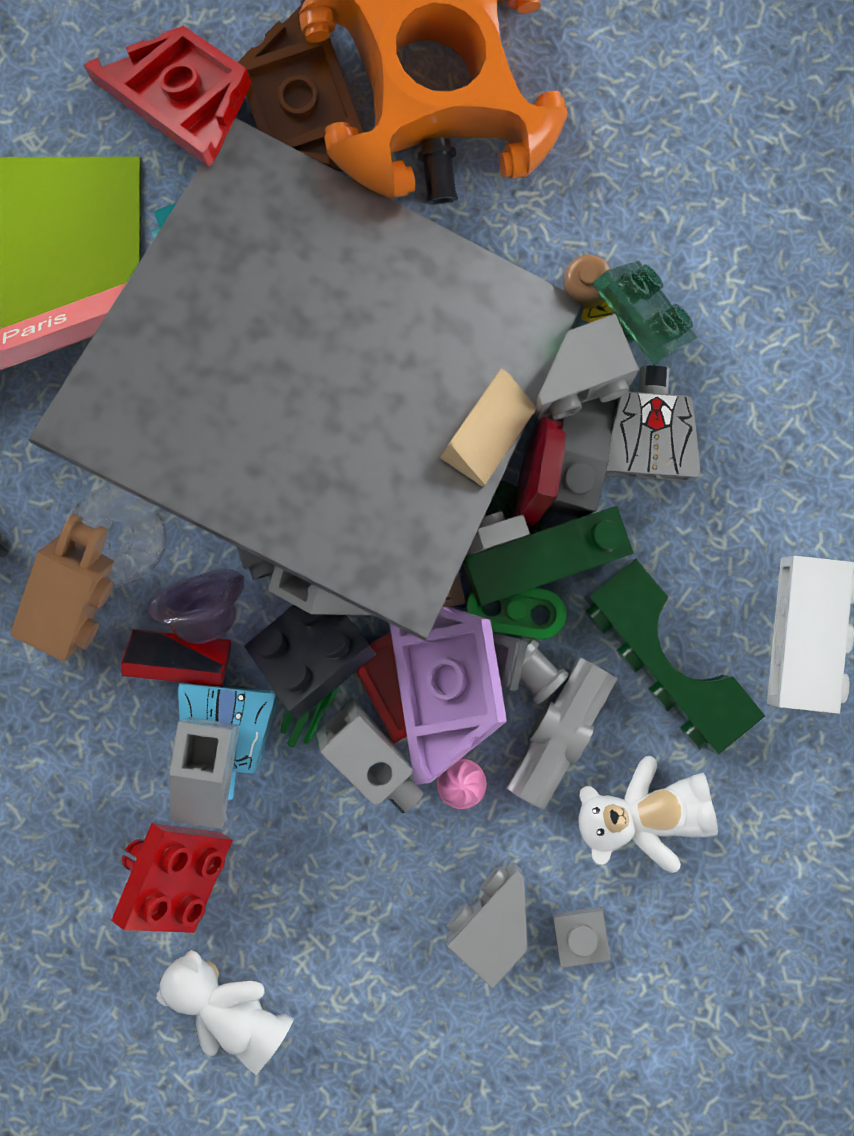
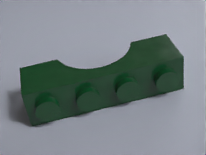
(713, 708)

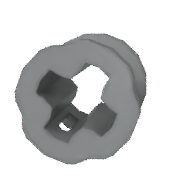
(540, 674)

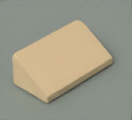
(489, 429)

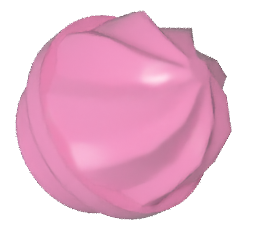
(462, 784)

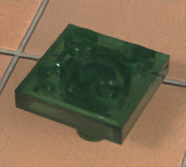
(645, 311)

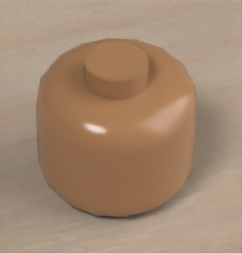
(579, 280)

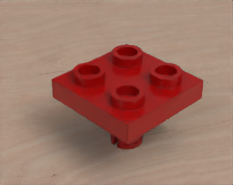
(170, 878)

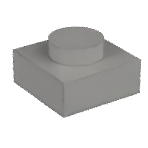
(497, 531)
(581, 937)

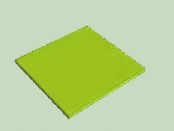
(65, 230)

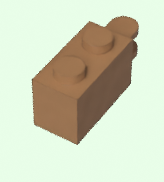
(65, 591)

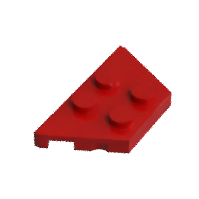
(179, 89)

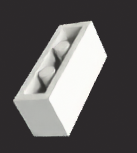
(811, 634)

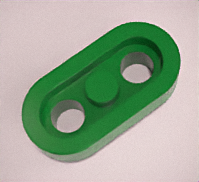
(516, 610)

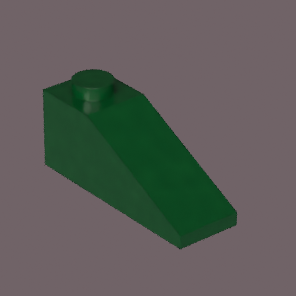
(547, 556)

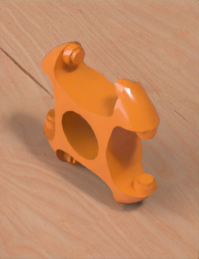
(412, 113)

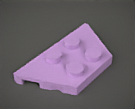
(448, 690)

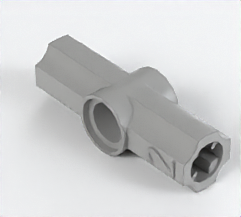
(561, 733)

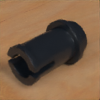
(438, 170)

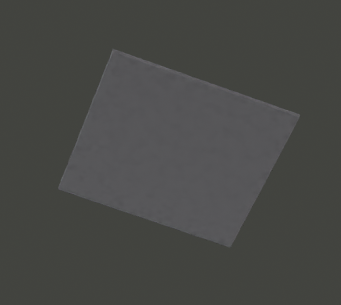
(303, 371)

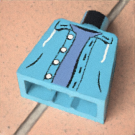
(243, 706)

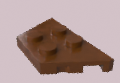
(297, 89)

